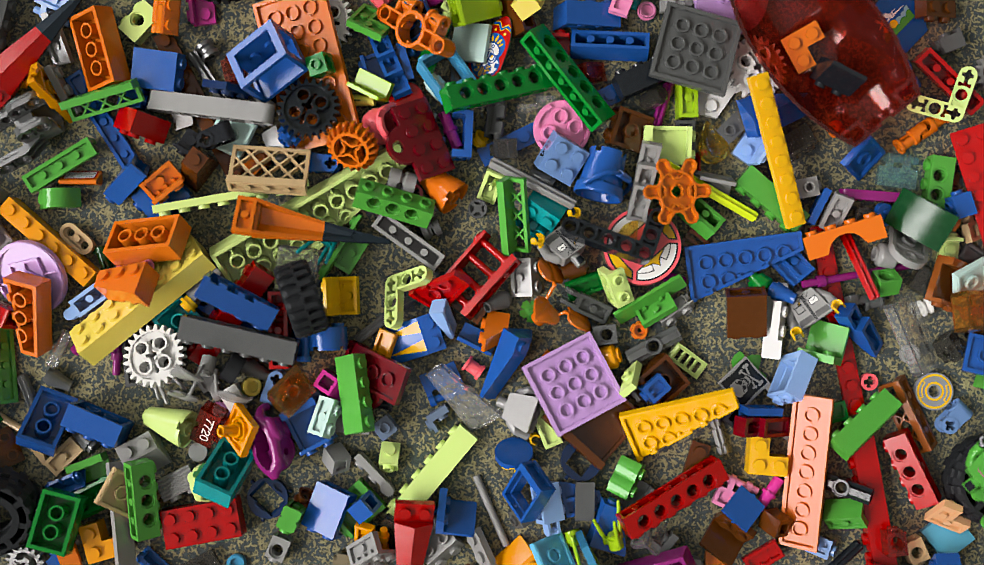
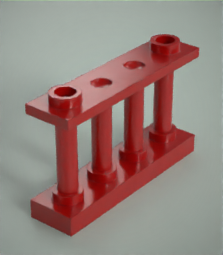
(495, 278)

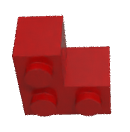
(138, 123)

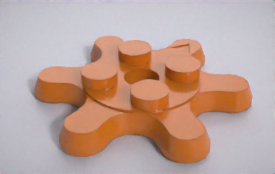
(689, 191)

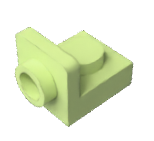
(951, 246)

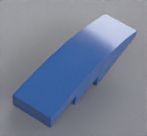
(391, 66)

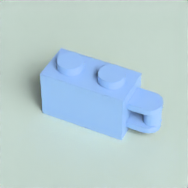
(84, 303)
(552, 512)

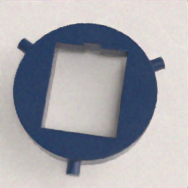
(588, 474)
(278, 486)

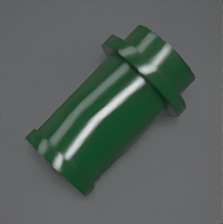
(102, 258)

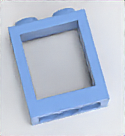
(792, 378)

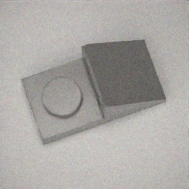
(836, 210)

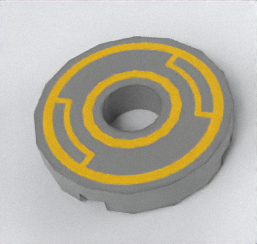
(944, 394)

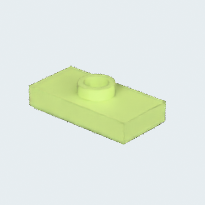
(630, 379)
(547, 433)

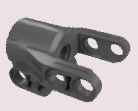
(34, 128)

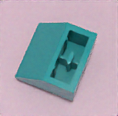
(543, 214)

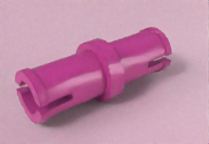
(450, 130)
(769, 492)

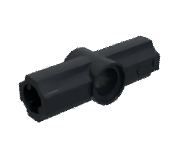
(854, 489)

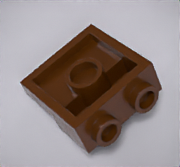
(935, 10)
(626, 129)

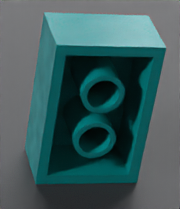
(223, 474)

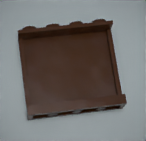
(599, 436)

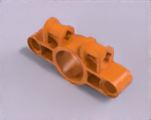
(433, 31)

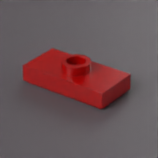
(764, 554)

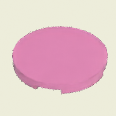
(561, 118)

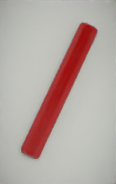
(860, 266)

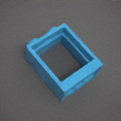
(428, 60)

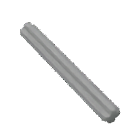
(533, 183)

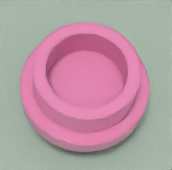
(646, 11)

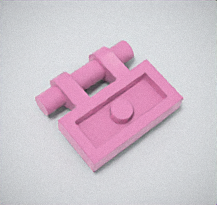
(723, 494)

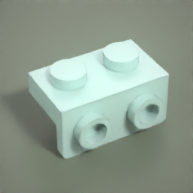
(325, 417)

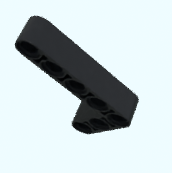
(617, 239)

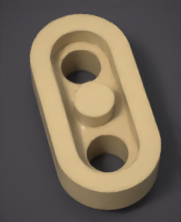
(78, 239)

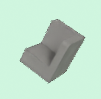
(336, 458)

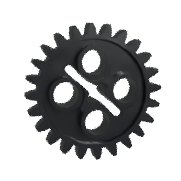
(325, 114)

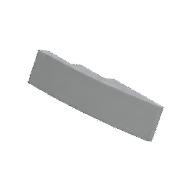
(644, 175)

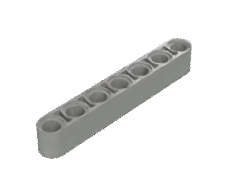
(211, 107)

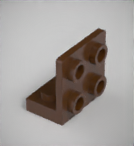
(9, 451)
(724, 538)

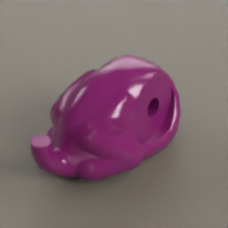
(273, 444)

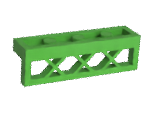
(99, 94)
(60, 165)
(508, 229)
(8, 374)

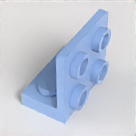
(750, 150)

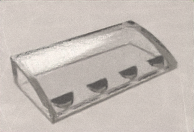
(912, 335)

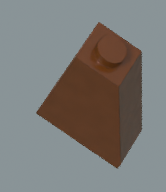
(197, 168)

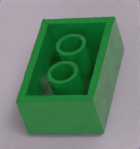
(56, 521)

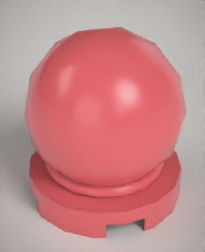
(380, 121)

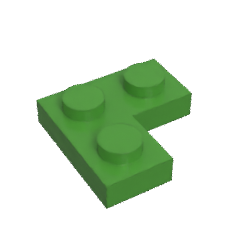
(365, 22)

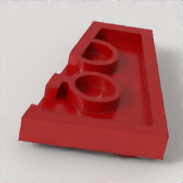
(444, 287)

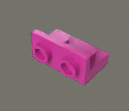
(201, 13)

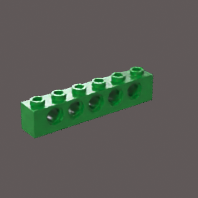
(567, 77)
(454, 102)

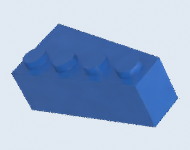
(236, 301)

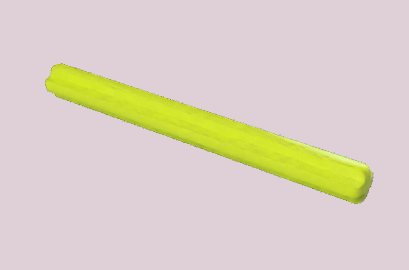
(726, 200)

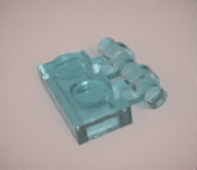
(897, 177)

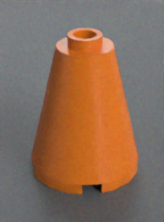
(445, 190)

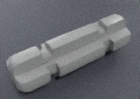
(719, 436)

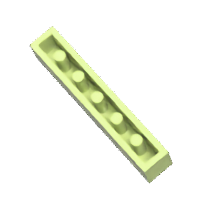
(437, 466)

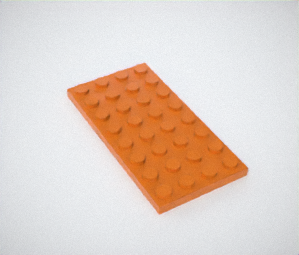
(314, 32)

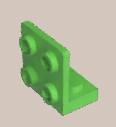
(827, 342)

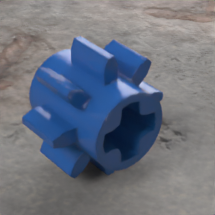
(286, 139)

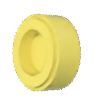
(251, 386)

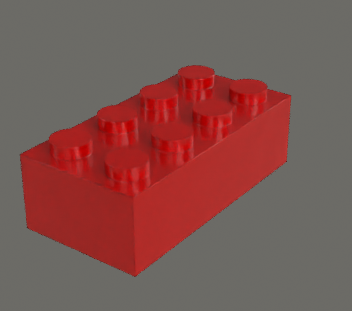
(202, 523)

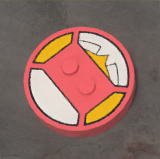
(661, 264)

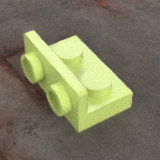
(616, 286)

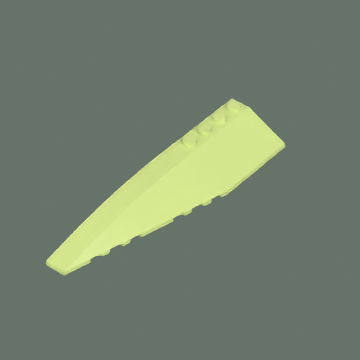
(325, 201)

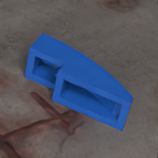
(862, 328)

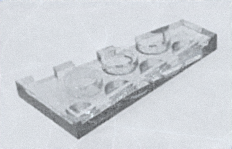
(466, 403)

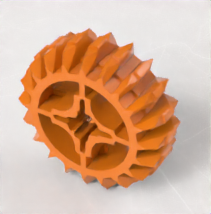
(352, 151)

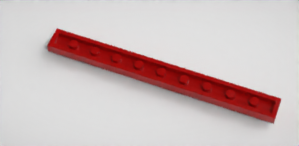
(848, 371)

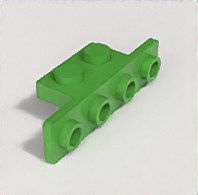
(347, 254)
(652, 305)

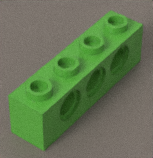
(946, 168)
(393, 203)
(133, 472)

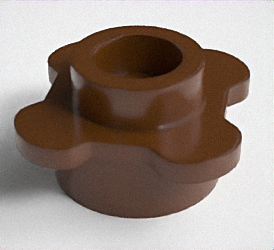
(306, 492)

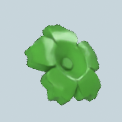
(528, 310)

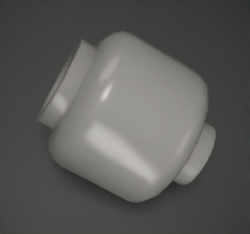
(881, 256)

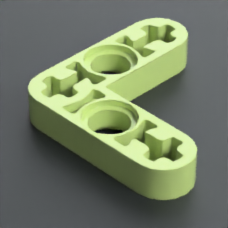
(953, 102)
(395, 288)

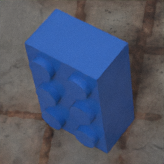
(96, 424)

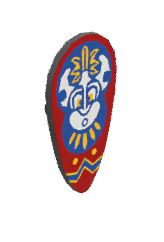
(498, 49)

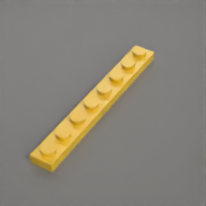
(776, 150)

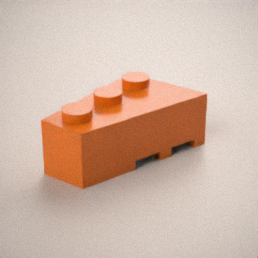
(128, 283)

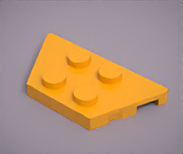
(42, 86)

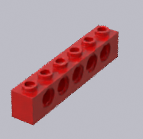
(662, 496)

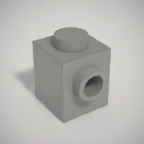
(808, 187)

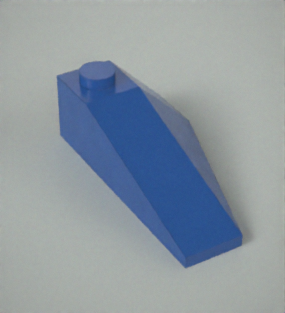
(787, 112)
(506, 359)

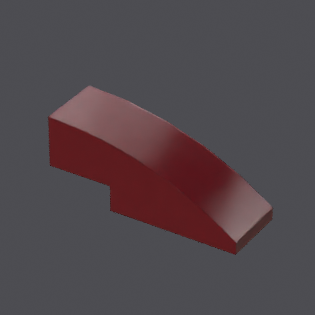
(761, 426)

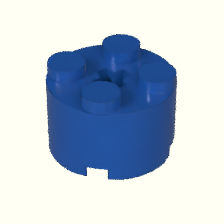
(331, 338)

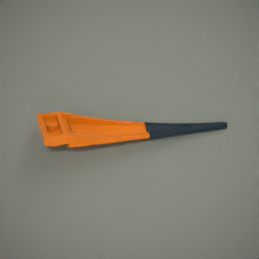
(269, 221)

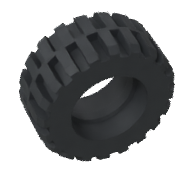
(301, 298)

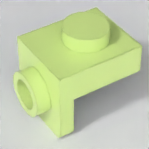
(389, 456)

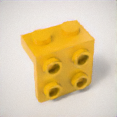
(341, 295)

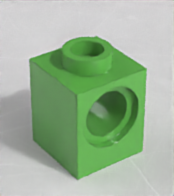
(887, 281)

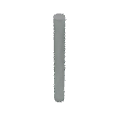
(491, 510)

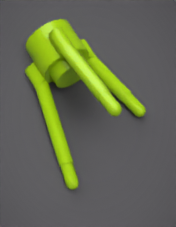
(614, 538)
(571, 540)

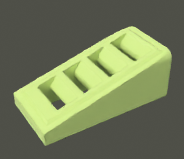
(675, 349)

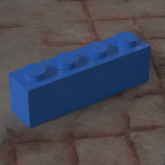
(609, 45)

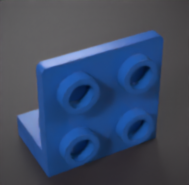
(455, 516)

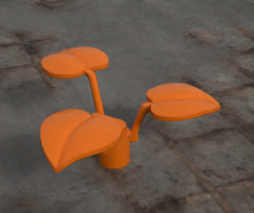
(544, 312)

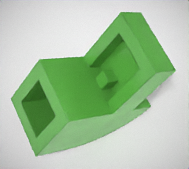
(59, 198)

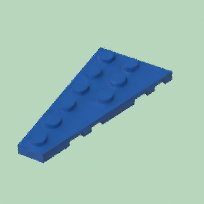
(729, 261)

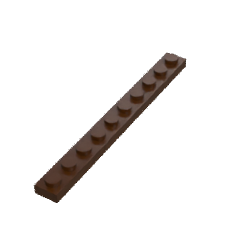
(192, 86)

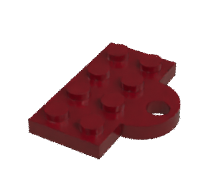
(419, 140)
(385, 375)

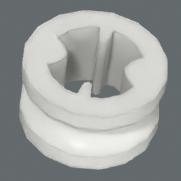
(925, 307)

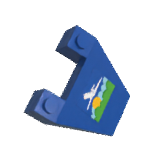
(902, 19)

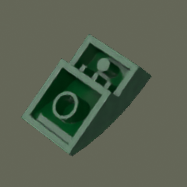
(921, 219)

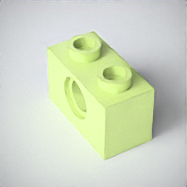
(129, 26)

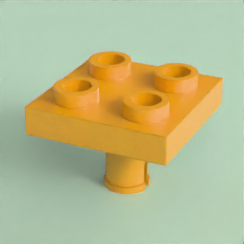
(239, 430)

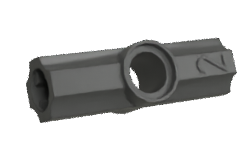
(665, 339)

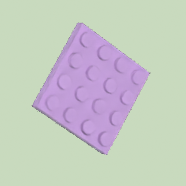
(573, 384)

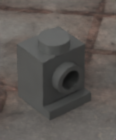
(949, 42)

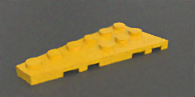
(670, 421)

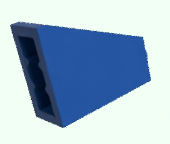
(126, 181)
(605, 516)

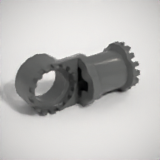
(864, 301)

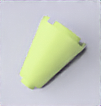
(171, 423)

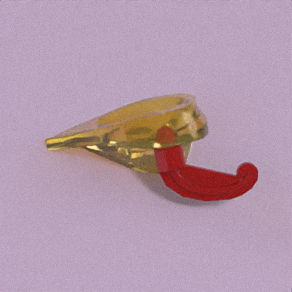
(712, 147)

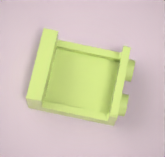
(675, 141)

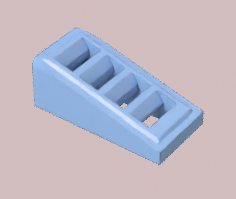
(443, 316)

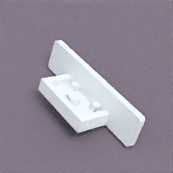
(776, 328)

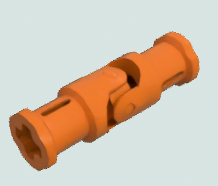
(919, 132)

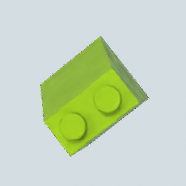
(472, 11)

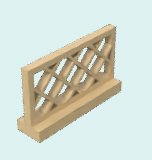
(267, 182)

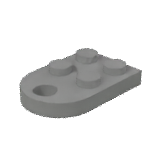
(907, 250)

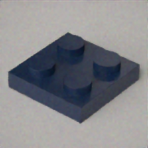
(226, 88)

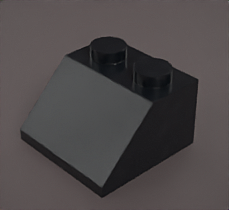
(837, 77)

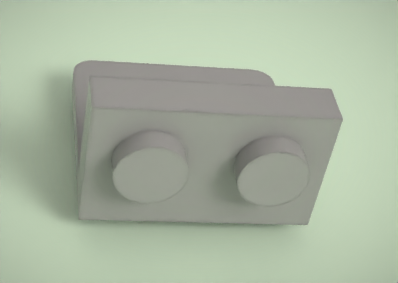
(442, 547)

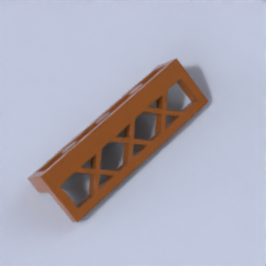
(914, 413)

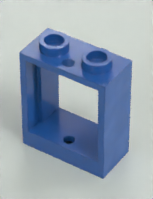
(533, 474)

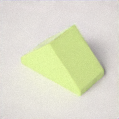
(488, 188)

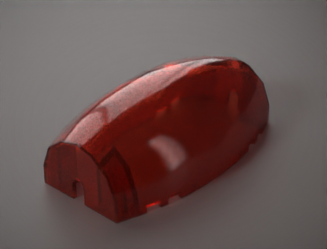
(854, 37)

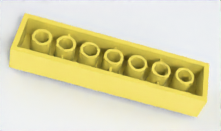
(118, 320)

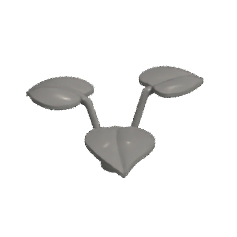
(205, 369)

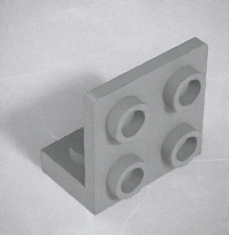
(369, 551)

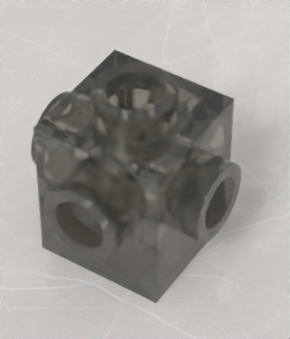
(949, 347)

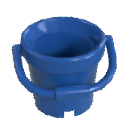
(603, 176)

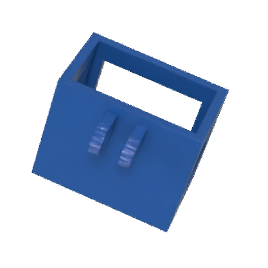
(270, 59)

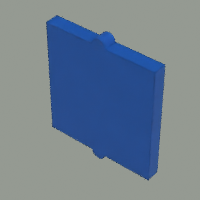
(743, 508)

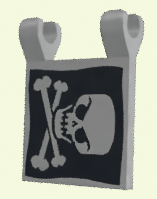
(745, 380)

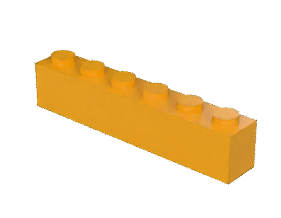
(38, 230)

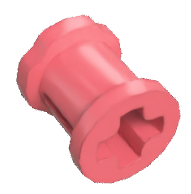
(473, 368)

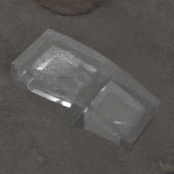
(541, 101)

